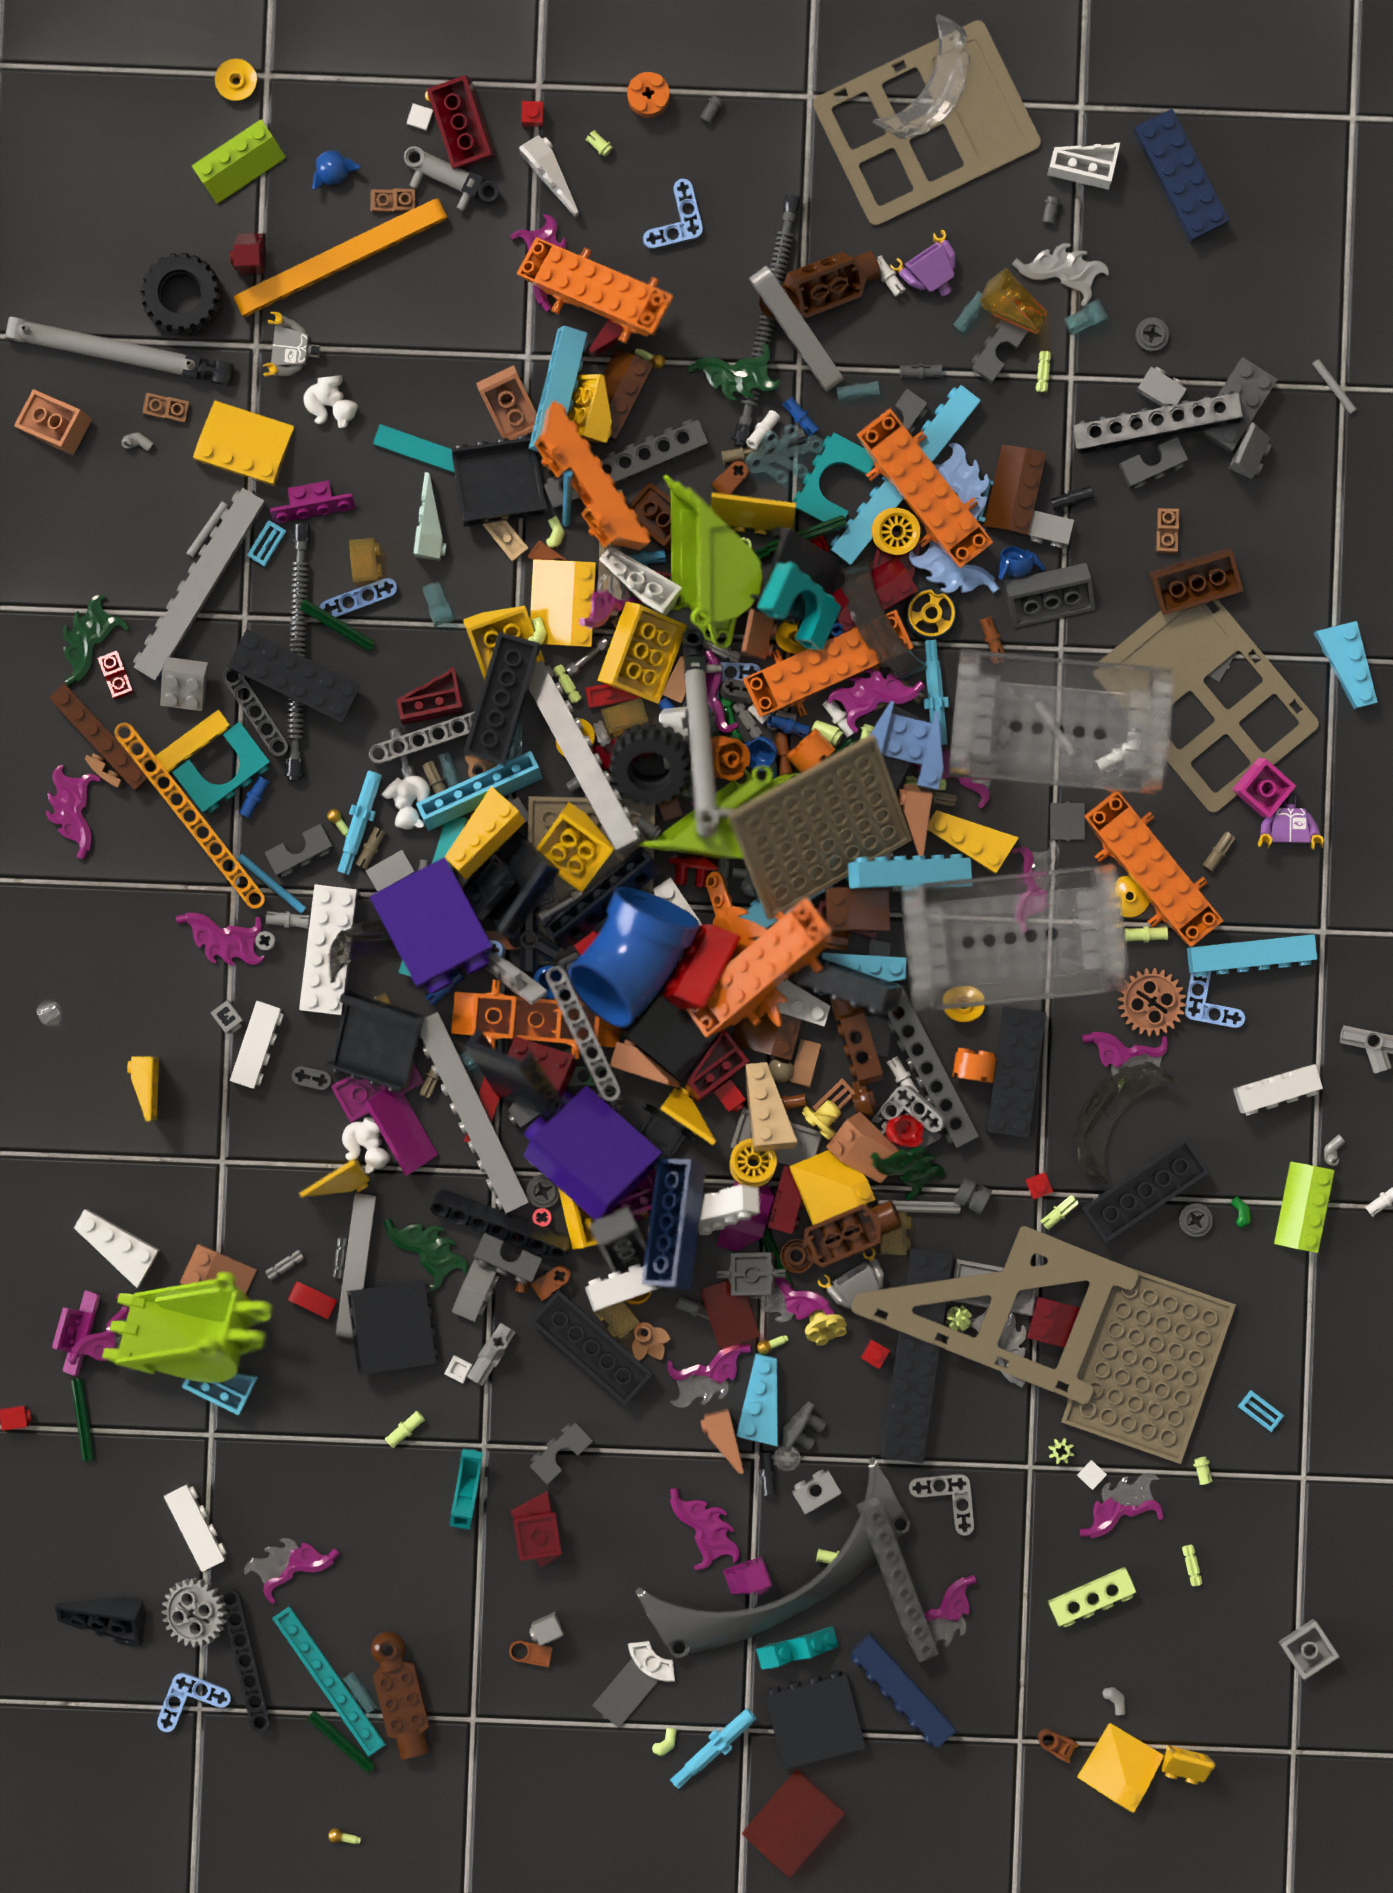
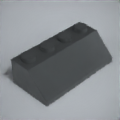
(1050, 595)

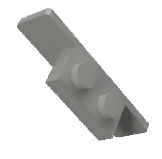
(515, 979)

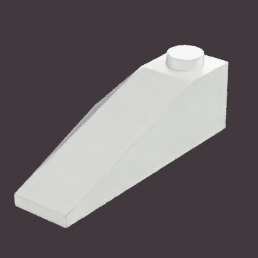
(542, 160)
(642, 581)

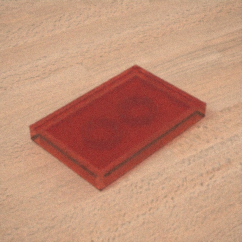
(729, 1315)

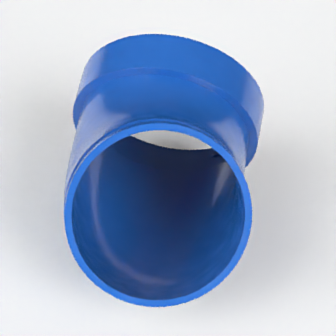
(632, 955)

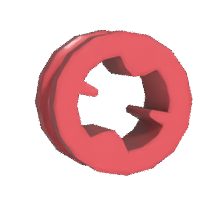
(541, 1210)

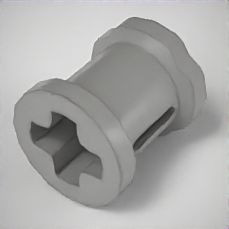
(258, 940)

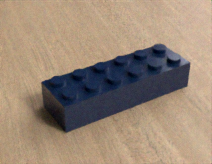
(1181, 175)
(674, 1224)
(903, 1690)

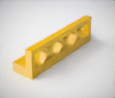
(193, 741)

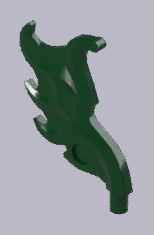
(738, 378)
(86, 633)
(911, 1165)
(432, 1249)

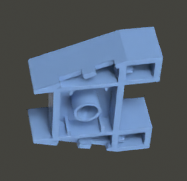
(913, 743)

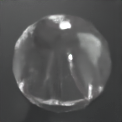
(49, 1012)
(786, 1459)

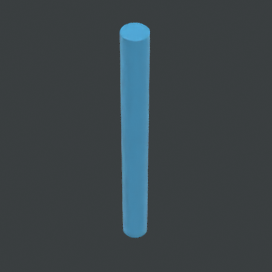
(567, 495)
(271, 883)

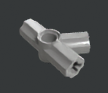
(1376, 1054)
(491, 1354)

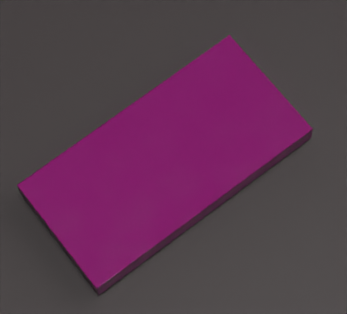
(354, 1092)
(401, 1129)

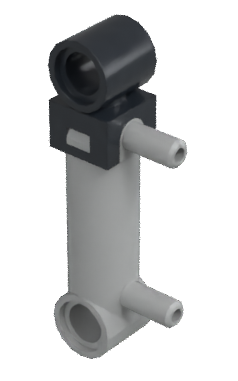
(440, 170)

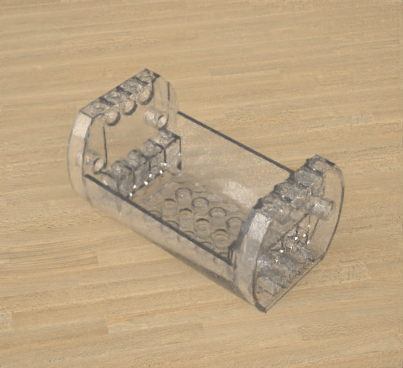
(1121, 699)
(1080, 961)

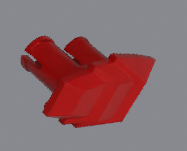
(702, 864)

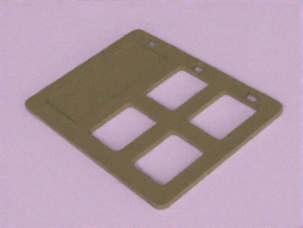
(985, 124)
(1195, 645)

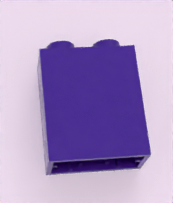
(433, 926)
(590, 1152)

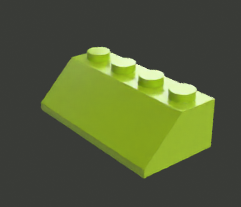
(239, 161)
(1304, 1207)

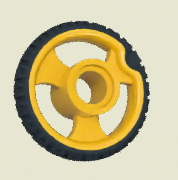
(944, 627)

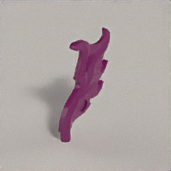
(548, 234)
(870, 692)
(68, 808)
(226, 942)
(709, 1528)

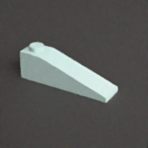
(428, 534)

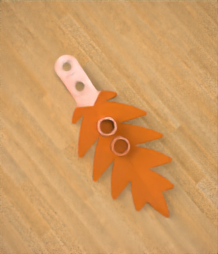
(728, 918)

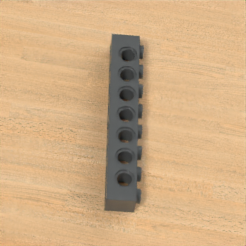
(696, 441)
(966, 1130)
(897, 1579)

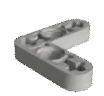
(903, 1105)
(957, 1494)

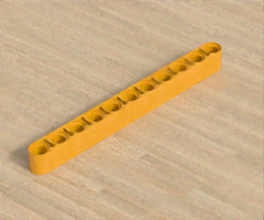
(340, 257)
(193, 825)

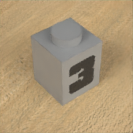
(227, 1017)

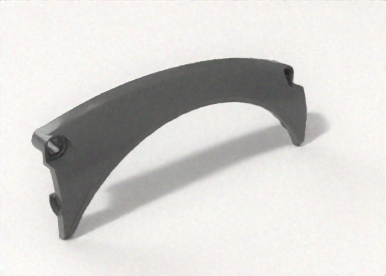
(711, 1629)

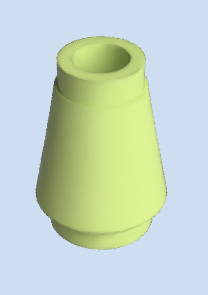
(829, 731)

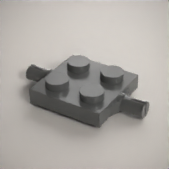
(752, 1274)

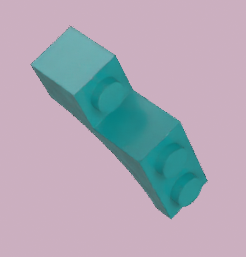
(466, 1489)
(797, 1648)

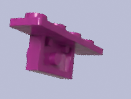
(311, 501)
(73, 1327)

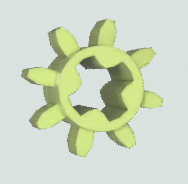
(958, 1318)
(1063, 1456)

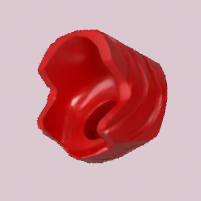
(905, 1131)

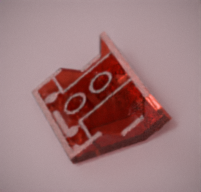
(793, 1823)

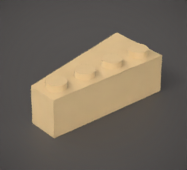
(766, 1111)

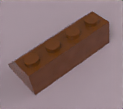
(624, 383)
(1014, 489)
(1196, 581)

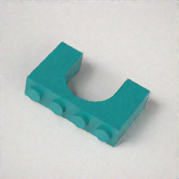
(837, 451)
(820, 607)
(251, 761)

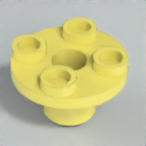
(823, 1117)
(824, 1327)

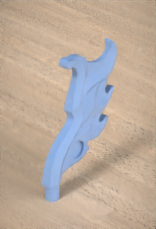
(964, 478)
(948, 573)

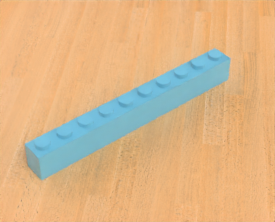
(939, 433)

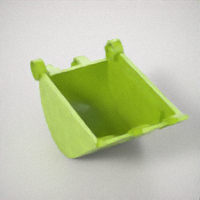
(710, 565)
(683, 835)
(189, 1330)

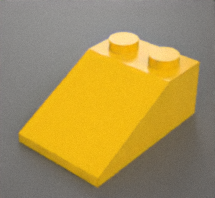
(1186, 1764)

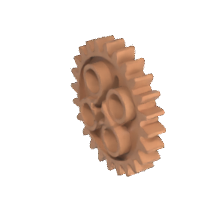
(1141, 1017)

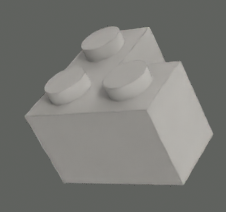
(475, 1291)

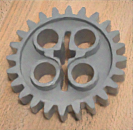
(202, 1596)

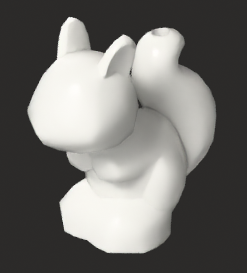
(328, 394)
(404, 794)
(367, 1135)

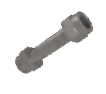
(601, 646)
(407, 770)
(544, 915)

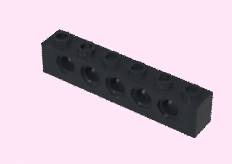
(593, 904)

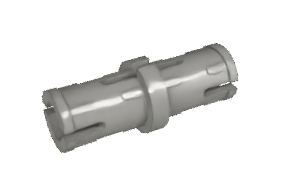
(287, 919)

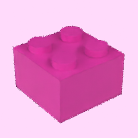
(1264, 787)

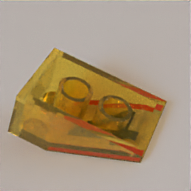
(1012, 302)

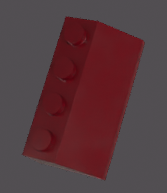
(461, 122)
(892, 587)

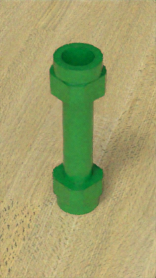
(730, 717)

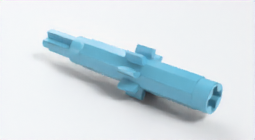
(935, 700)
(361, 814)
(719, 1743)

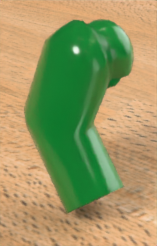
(1244, 1212)

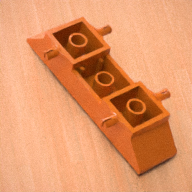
(595, 287)
(923, 488)
(605, 507)
(812, 671)
(1152, 869)
(763, 966)
(513, 1016)

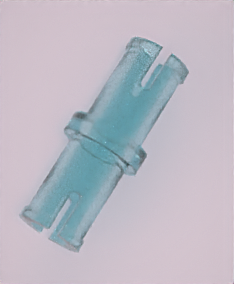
(970, 312)
(858, 390)
(448, 768)
(360, 1692)

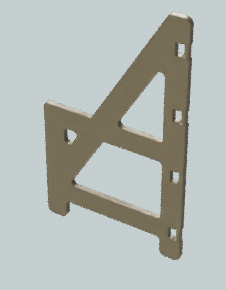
(1064, 1265)

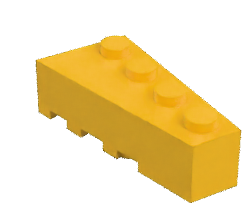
(484, 833)
(973, 840)

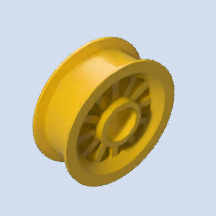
(877, 531)
(744, 1179)

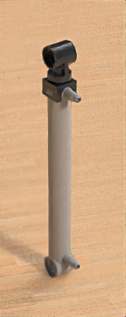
(120, 351)
(699, 732)

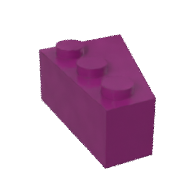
(748, 1577)

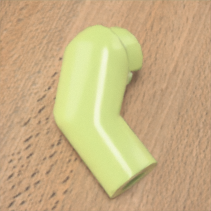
(557, 533)
(540, 631)
(666, 1745)

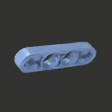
(357, 596)

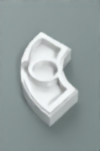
(650, 1663)

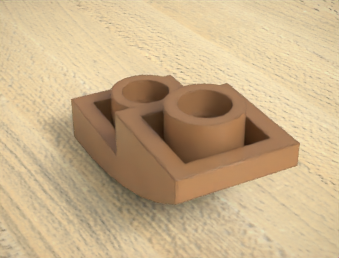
(392, 200)
(165, 407)
(1167, 531)
(676, 686)
(99, 767)
(805, 1063)

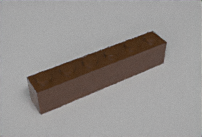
(98, 736)

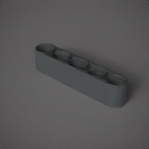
(263, 719)

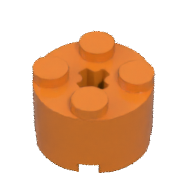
(658, 88)
(810, 751)
(729, 757)
(974, 1066)

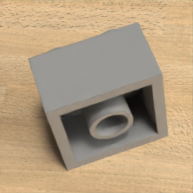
(184, 684)
(1308, 1649)

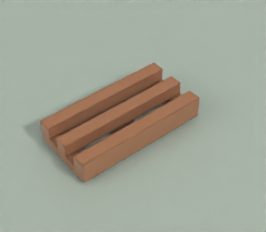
(846, 1088)

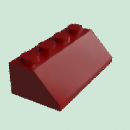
(701, 967)

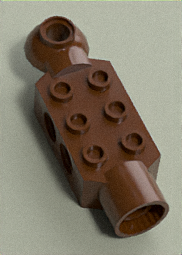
(828, 282)
(852, 1020)
(841, 1236)
(400, 1696)

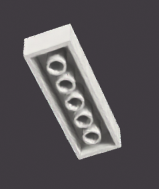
(331, 912)

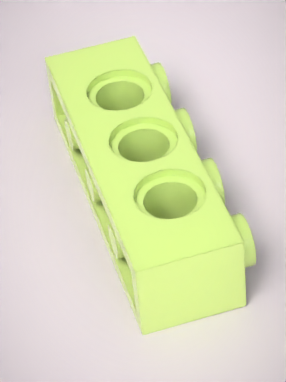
(1060, 1604)

